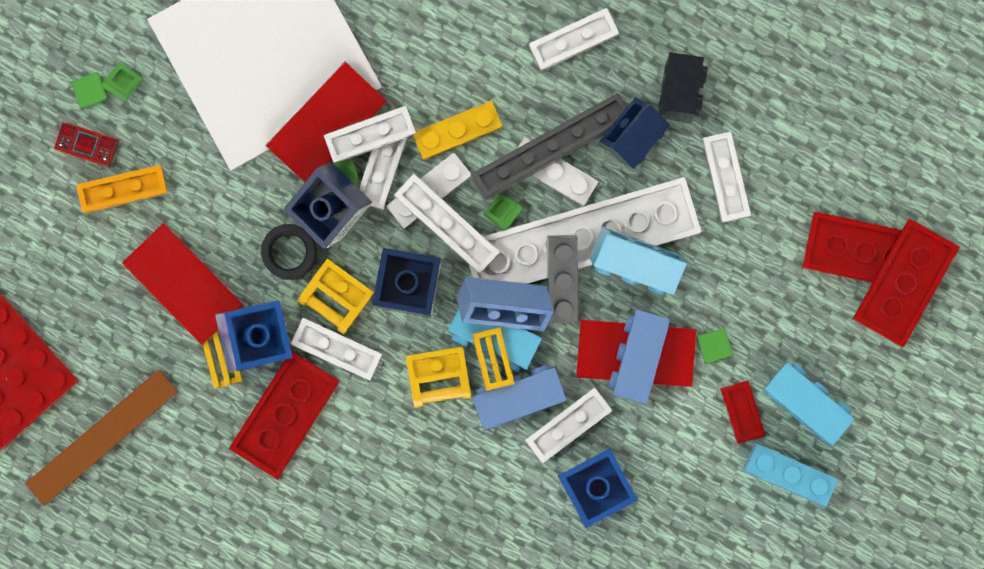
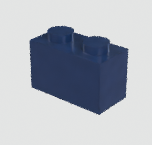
(634, 133)

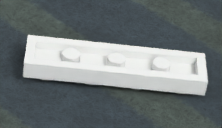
(446, 224)

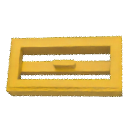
(227, 380)
(499, 383)

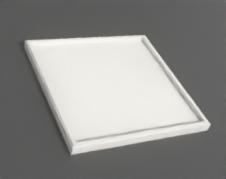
(255, 63)

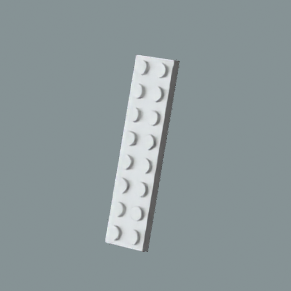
(651, 215)

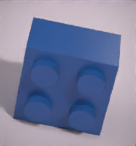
(253, 336)
(597, 488)

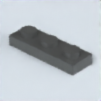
(563, 277)

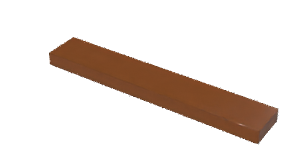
(101, 437)

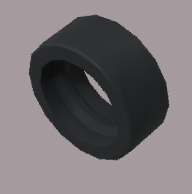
(274, 235)

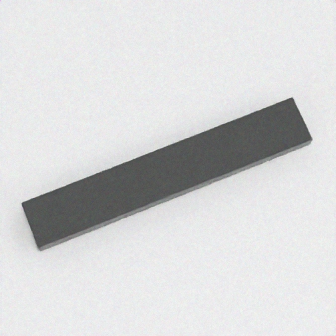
(548, 148)

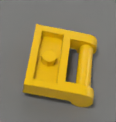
(342, 289)
(435, 367)

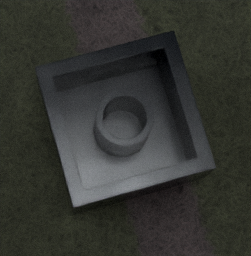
(681, 86)

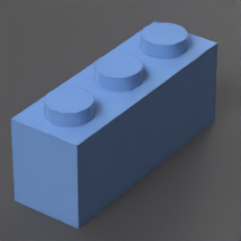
(504, 304)
(639, 356)
(519, 400)

